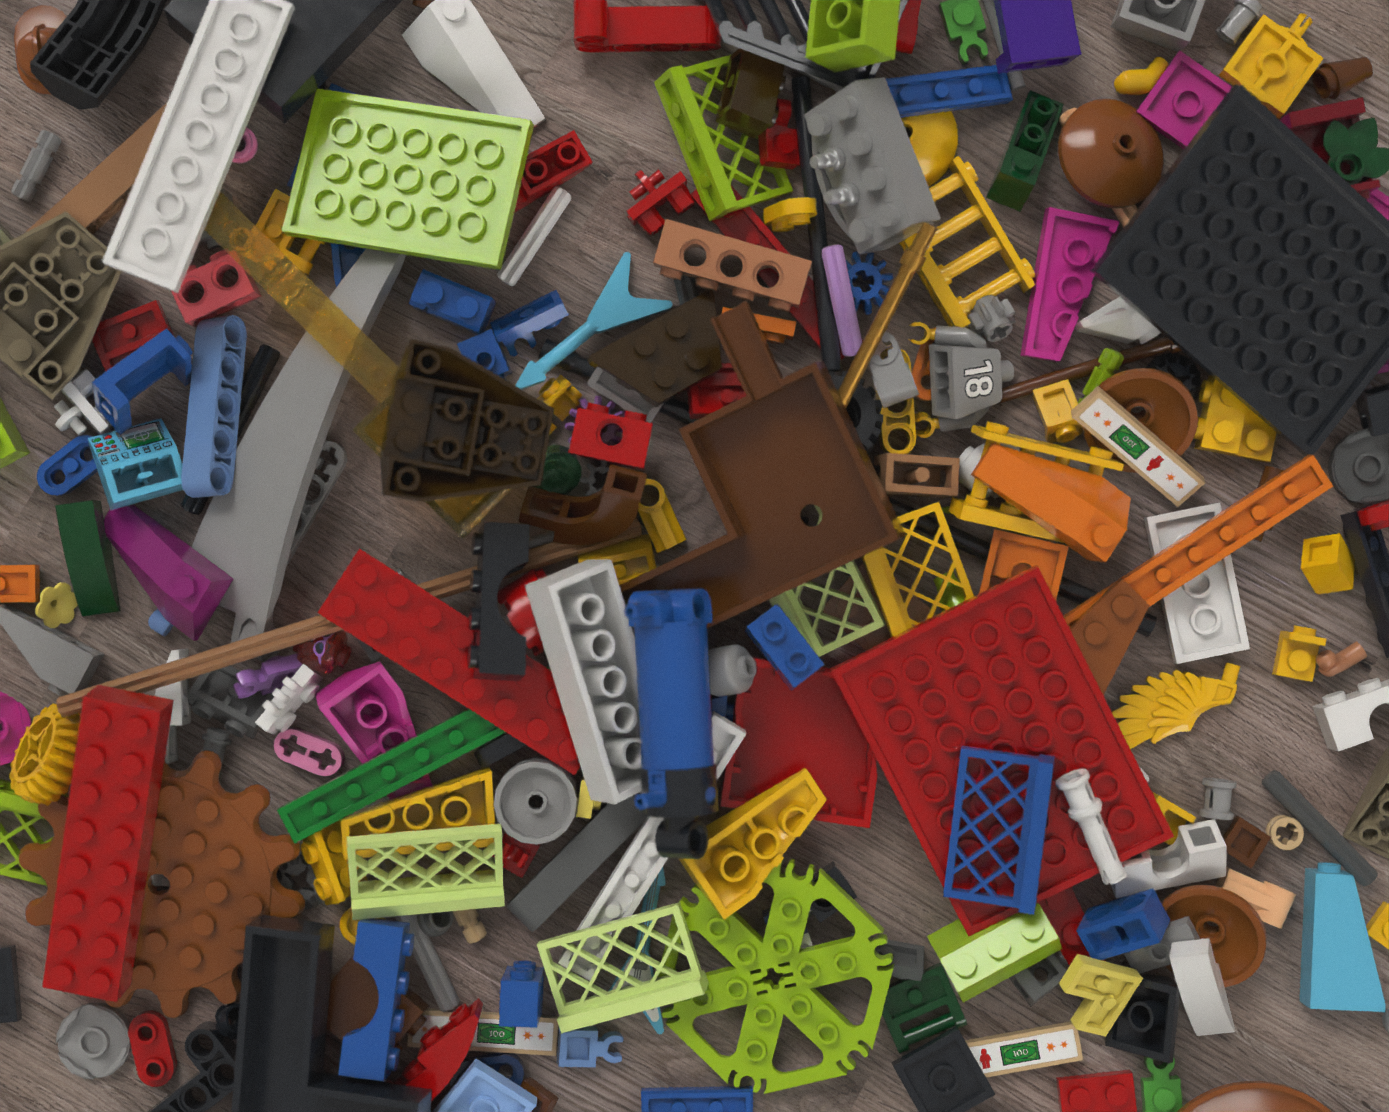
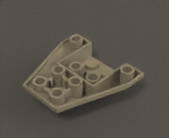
(52, 301)

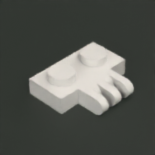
(281, 709)

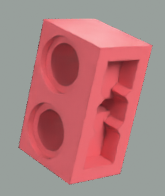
(216, 297)

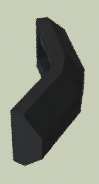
(95, 48)

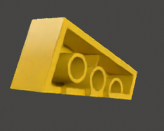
(448, 804)

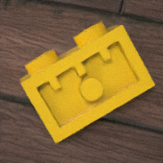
(325, 855)

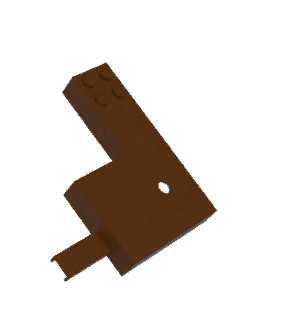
(762, 466)

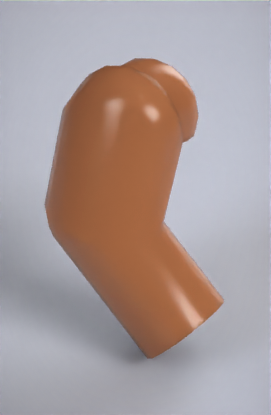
(1332, 663)

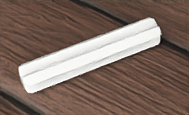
(534, 236)

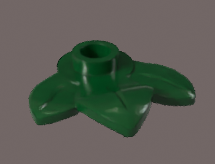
(1357, 148)

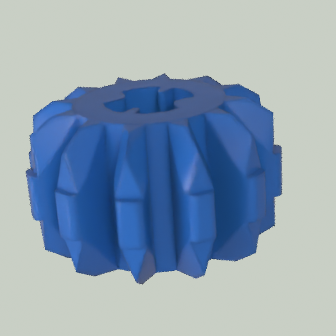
(871, 273)

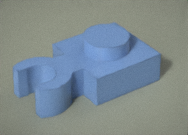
(583, 1045)

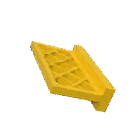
(884, 582)

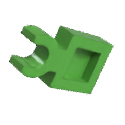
(963, 22)
(1160, 1090)

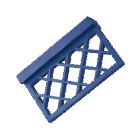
(1032, 831)

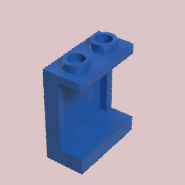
(137, 373)

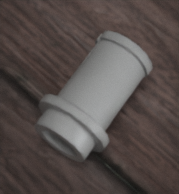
(1238, 20)

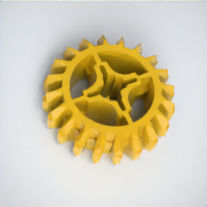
(45, 757)

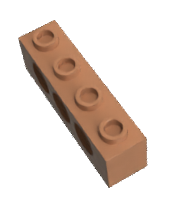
(679, 238)

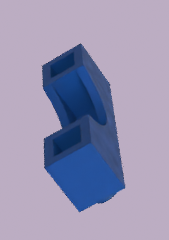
(382, 950)

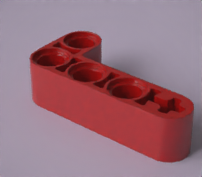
(642, 28)

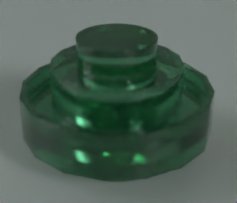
(560, 471)

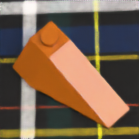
(1065, 501)

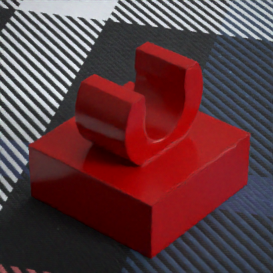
(517, 855)

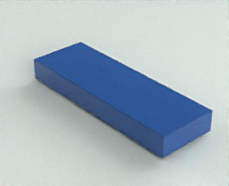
(697, 1099)

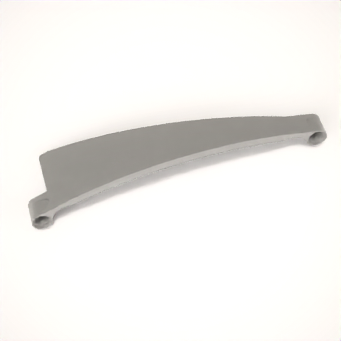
(256, 522)

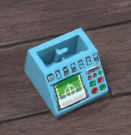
(137, 463)

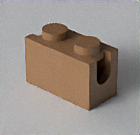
(918, 475)

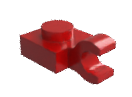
(780, 144)

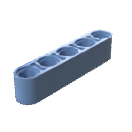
(214, 407)

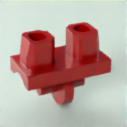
(673, 191)

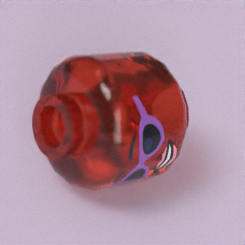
(325, 652)

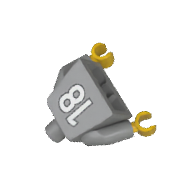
(962, 376)

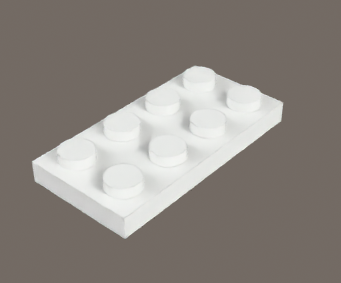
(1206, 612)

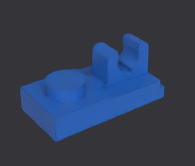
(541, 313)

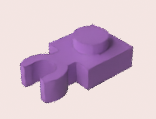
(266, 678)

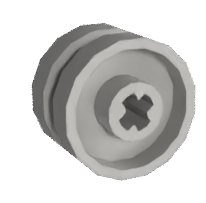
(521, 817)

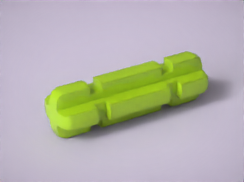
(1109, 361)

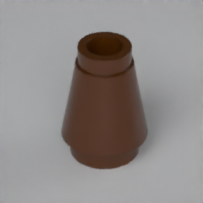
(1338, 77)

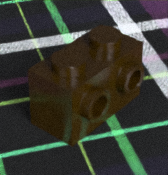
(750, 93)

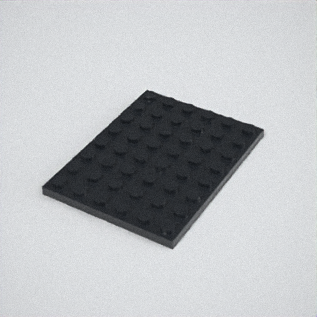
(1262, 270)

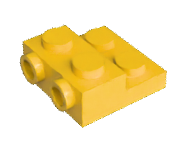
(1230, 426)

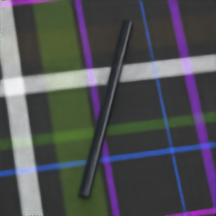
(816, 228)

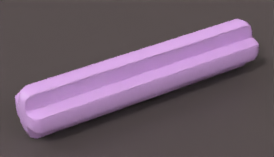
(842, 299)

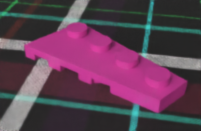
(1066, 254)

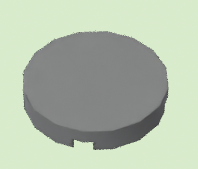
(94, 1040)

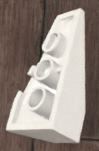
(465, 56)

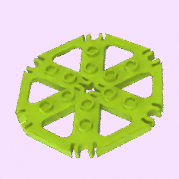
(800, 1002)

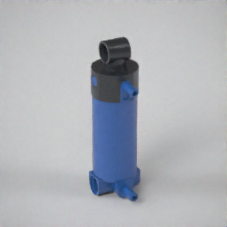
(675, 716)

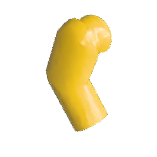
(1140, 80)

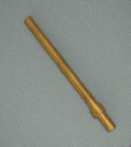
(911, 261)

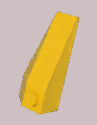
(752, 842)

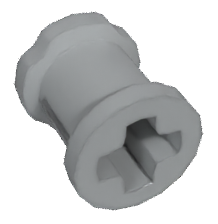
(1218, 798)

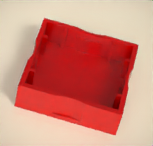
(799, 731)

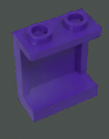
(1036, 34)

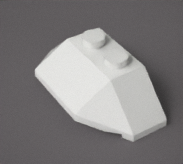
(1118, 323)

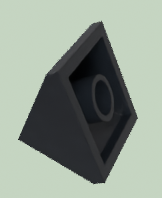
(1148, 1020)

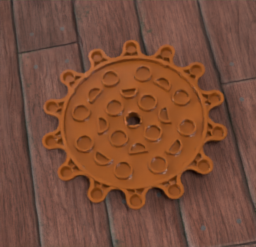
(218, 878)

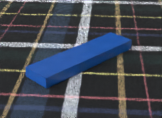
(950, 90)

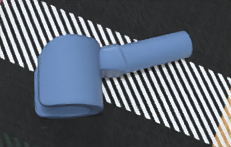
(159, 623)

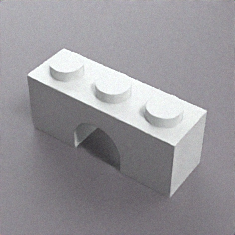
(1346, 717)
(1192, 858)

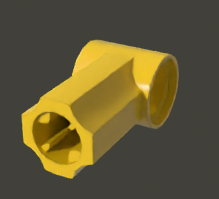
(661, 521)

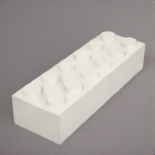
(593, 672)

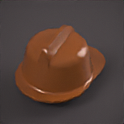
(30, 36)

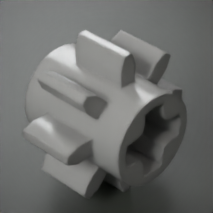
(992, 318)

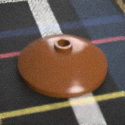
(1099, 164)
(1166, 403)
(1240, 935)

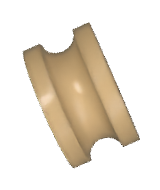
(1286, 843)

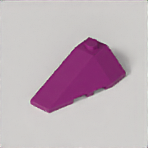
(171, 572)

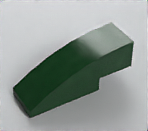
(88, 557)

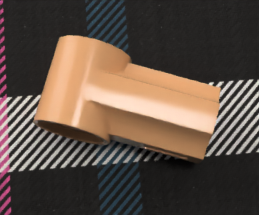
(1266, 898)

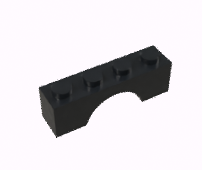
(498, 649)

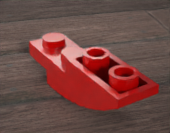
(551, 167)
(443, 1050)

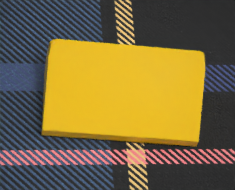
(628, 557)

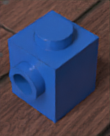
(486, 352)

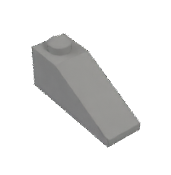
(50, 652)

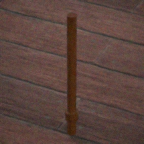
(1086, 368)

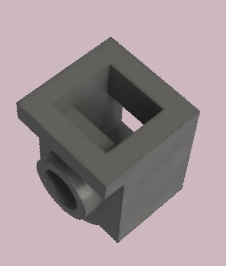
(1034, 990)

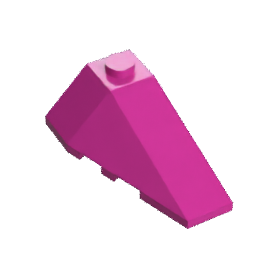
(370, 715)

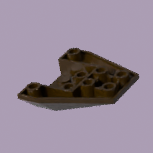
(459, 429)

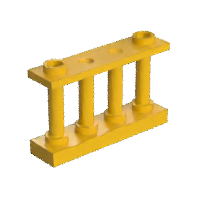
(938, 277)
(1008, 517)

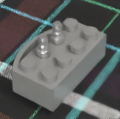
(868, 167)

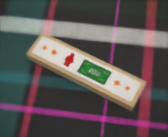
(1137, 446)
(496, 1038)
(1027, 1049)

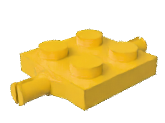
(1273, 63)

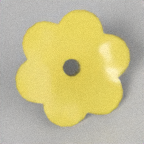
(56, 605)

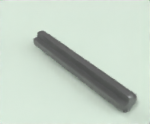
(1319, 828)

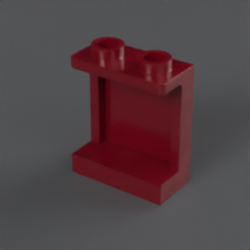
(1312, 123)

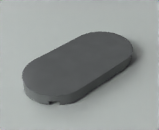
(1361, 467)

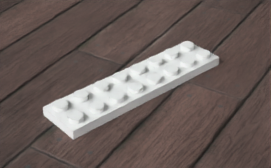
(197, 139)

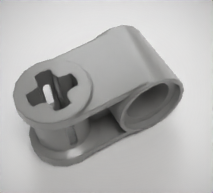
(892, 375)

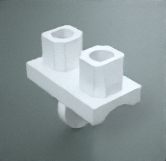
(77, 391)

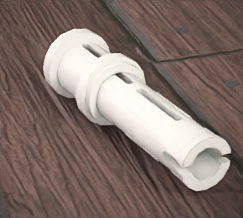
(1086, 811)

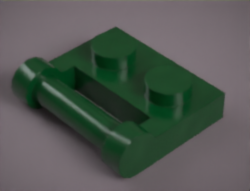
(913, 998)

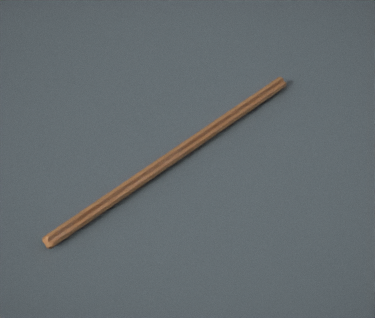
(312, 628)

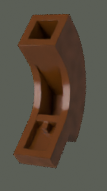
(590, 517)

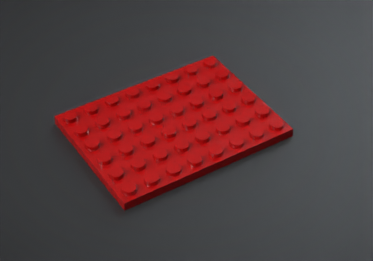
(1009, 681)

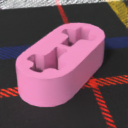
(306, 760)

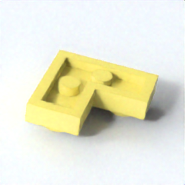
(1104, 989)

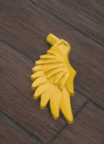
(1172, 703)

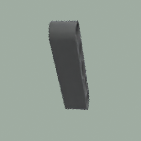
(575, 862)

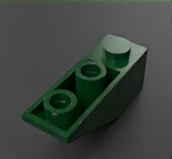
(1025, 151)

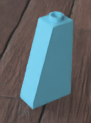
(1336, 947)

